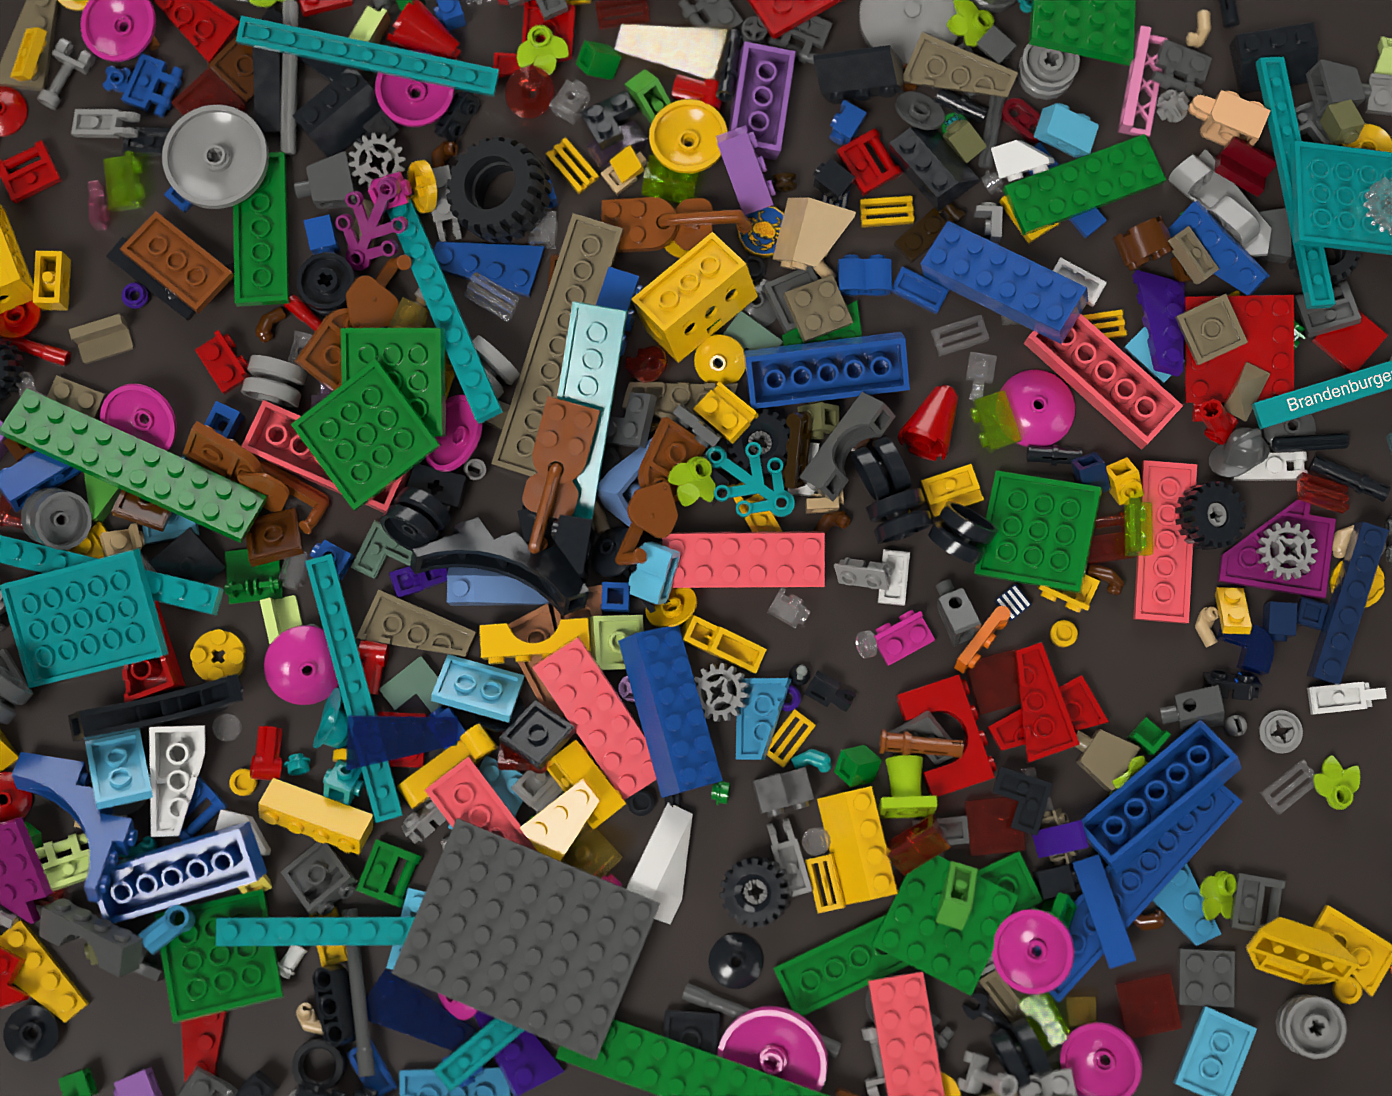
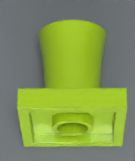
(906, 790)

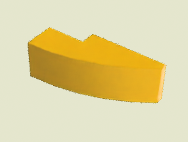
(722, 643)

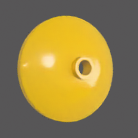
(684, 123)

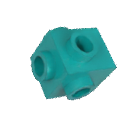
(343, 784)

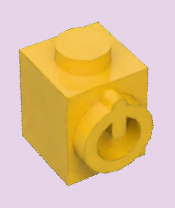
(1124, 481)

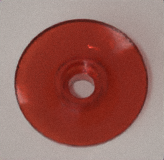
(519, 89)

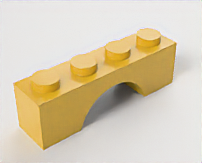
(500, 643)

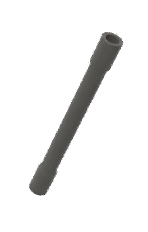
(706, 999)
(364, 1052)

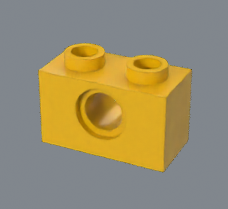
(51, 280)

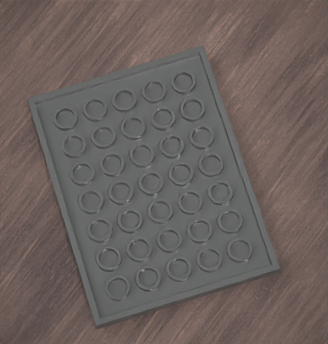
(526, 938)

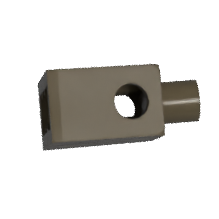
(1104, 756)

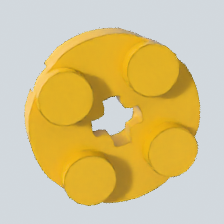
(213, 641)

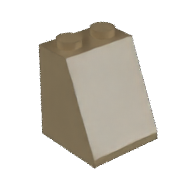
(809, 232)

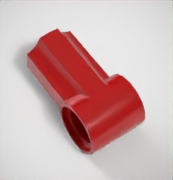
(694, 89)
(1218, 421)
(373, 657)
(266, 761)

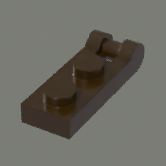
(925, 231)
(797, 448)

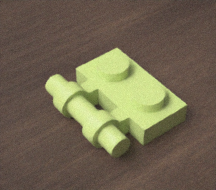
(68, 869)

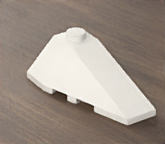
(174, 770)
(663, 863)

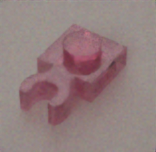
(98, 211)

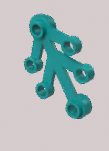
(753, 483)

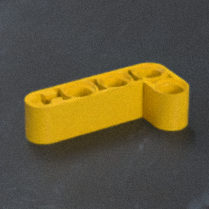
(473, 743)

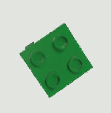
(249, 582)

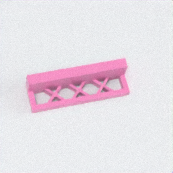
(1134, 86)

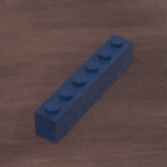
(1347, 602)

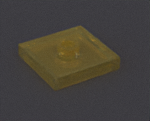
(592, 852)

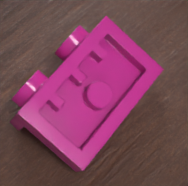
(903, 638)

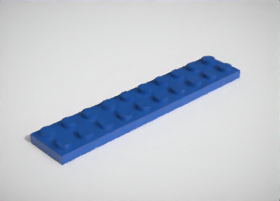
(1144, 879)

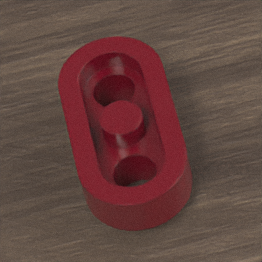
(1026, 118)

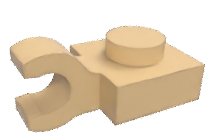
(613, 180)

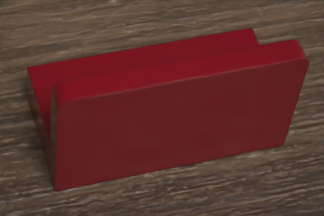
(1244, 165)

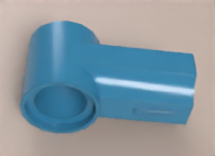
(165, 929)

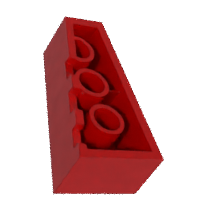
(153, 675)

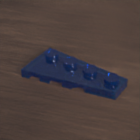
(393, 737)
(409, 1011)

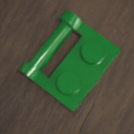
(380, 870)

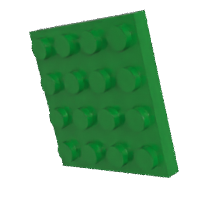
(1085, 28)
(411, 359)
(365, 435)
(1041, 531)
(936, 948)
(215, 978)

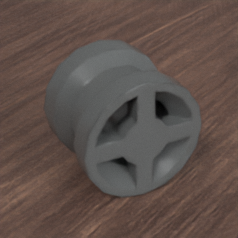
(754, 26)

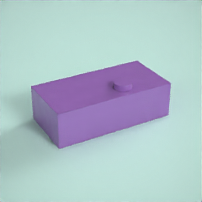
(762, 95)

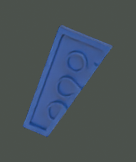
(1232, 259)
(506, 265)

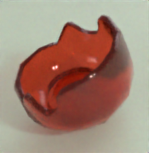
(647, 365)

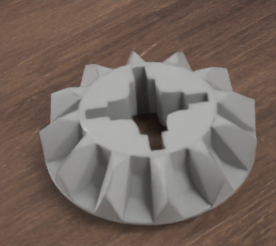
(1285, 720)

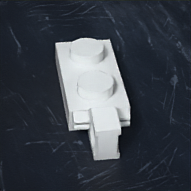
(1343, 697)

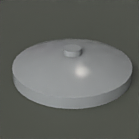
(903, 21)
(215, 156)

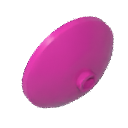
(104, 24)
(397, 102)
(126, 409)
(1043, 425)
(461, 436)
(286, 658)
(1016, 957)
(1091, 1072)

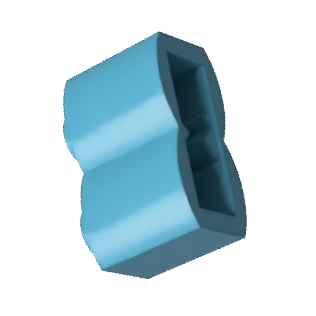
(655, 577)

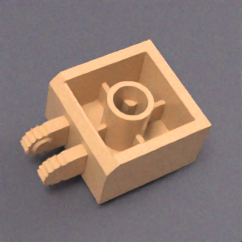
(1229, 117)

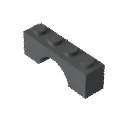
(862, 421)
(115, 948)

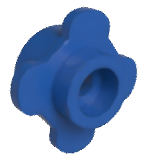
(117, 86)

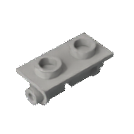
(854, 573)
(419, 823)

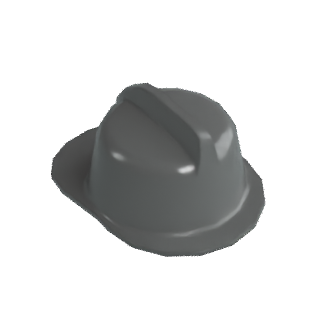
(1240, 453)

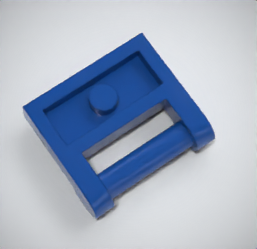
(201, 793)

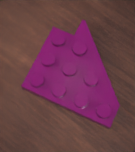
(1241, 565)
(20, 871)

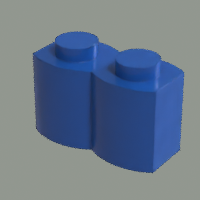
(864, 276)

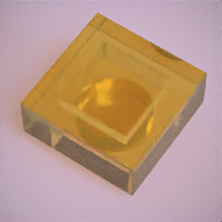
(1081, 1010)

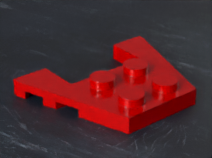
(561, 26)

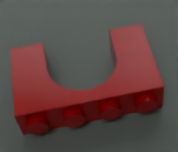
(950, 698)

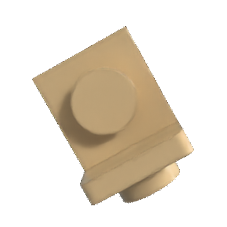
(820, 504)
(122, 540)

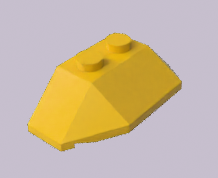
(1300, 953)

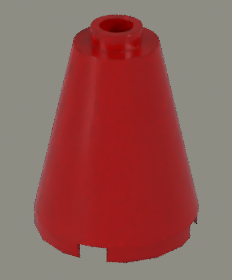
(422, 31)
(931, 425)

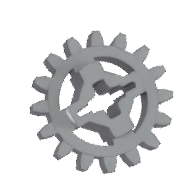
(388, 155)
(1278, 546)
(726, 683)

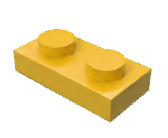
(28, 54)
(1233, 610)

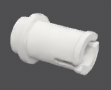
(291, 960)

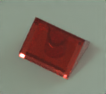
(917, 845)

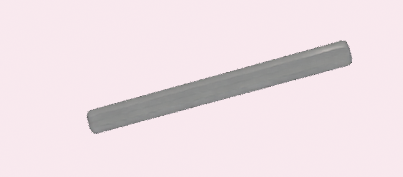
(289, 85)

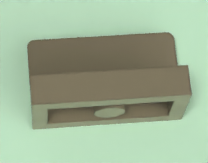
(1193, 256)
(102, 338)

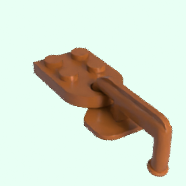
(684, 225)
(367, 307)
(563, 437)
(239, 465)
(653, 504)

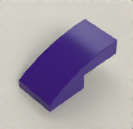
(406, 582)
(1060, 839)

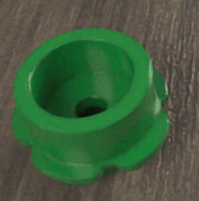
(721, 792)

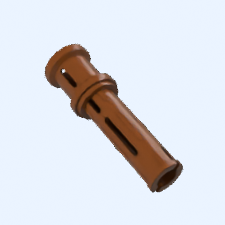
(907, 744)

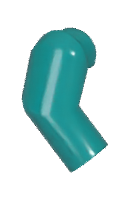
(813, 758)
(146, 845)

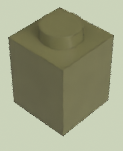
(1342, 122)
(964, 140)

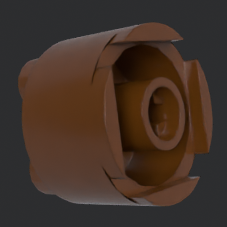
(1142, 242)

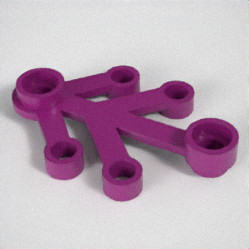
(369, 227)

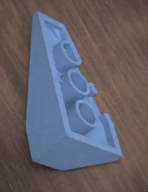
(620, 484)
(487, 588)

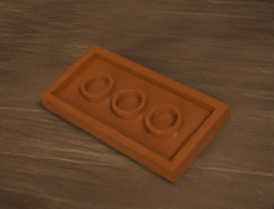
(177, 262)

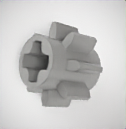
(1172, 106)

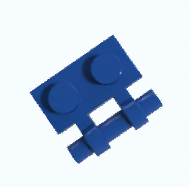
(145, 82)

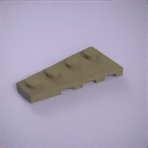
(34, 14)
(953, 68)
(671, 395)
(409, 626)

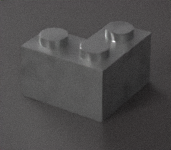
(782, 791)

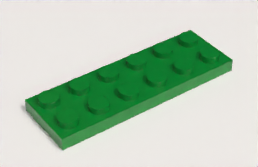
(1084, 184)
(262, 240)

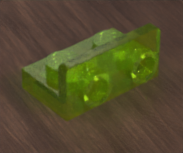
(123, 182)
(667, 184)
(995, 421)
(1138, 528)
(1044, 1020)

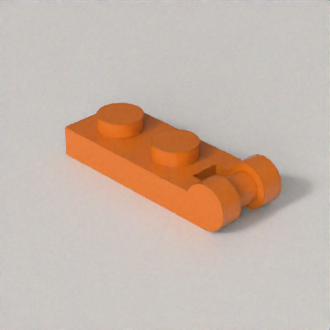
(984, 638)

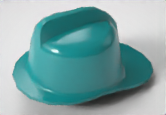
(333, 723)

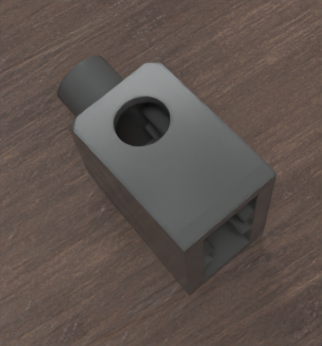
(1335, 83)
(328, 182)
(1280, 239)
(960, 623)
(1204, 704)

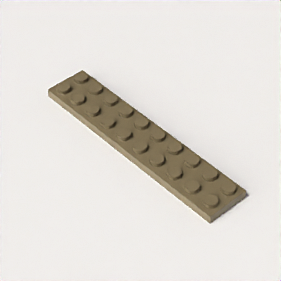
(578, 277)

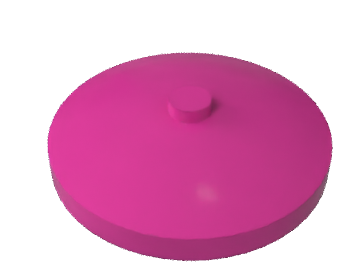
(778, 1045)

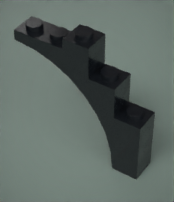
(508, 555)
(156, 710)

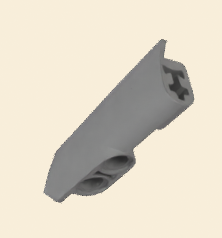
(1223, 201)

